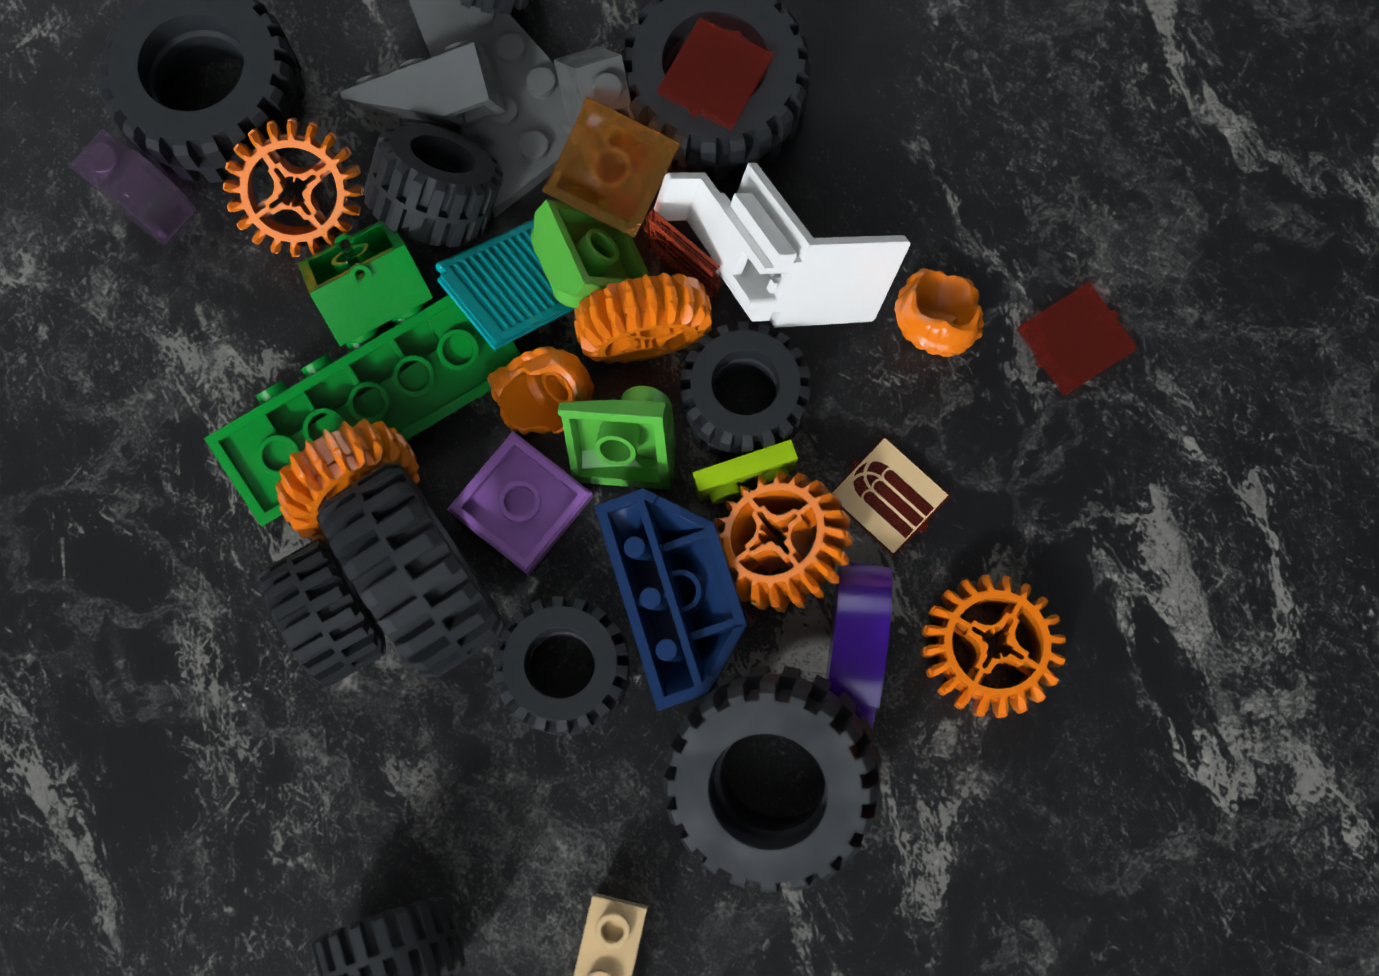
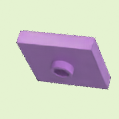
(520, 503)

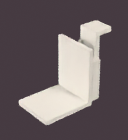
(774, 259)

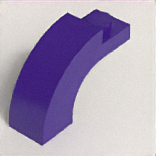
(860, 635)

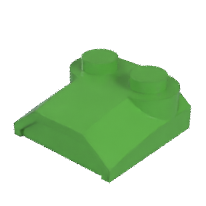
(581, 252)
(622, 439)

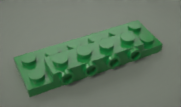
(400, 377)

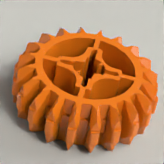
(280, 169)
(642, 318)
(334, 464)
(817, 520)
(1016, 609)

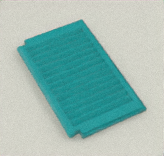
(501, 286)

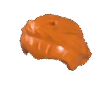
(939, 312)
(534, 387)

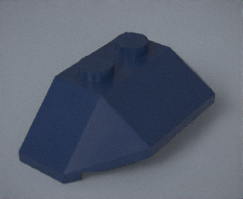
(674, 593)

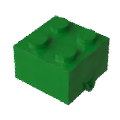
(365, 283)

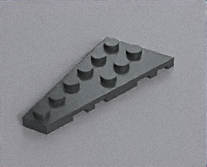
(536, 126)

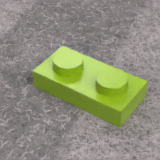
(724, 479)

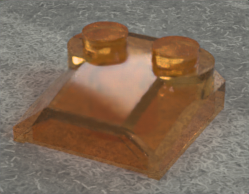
(611, 167)

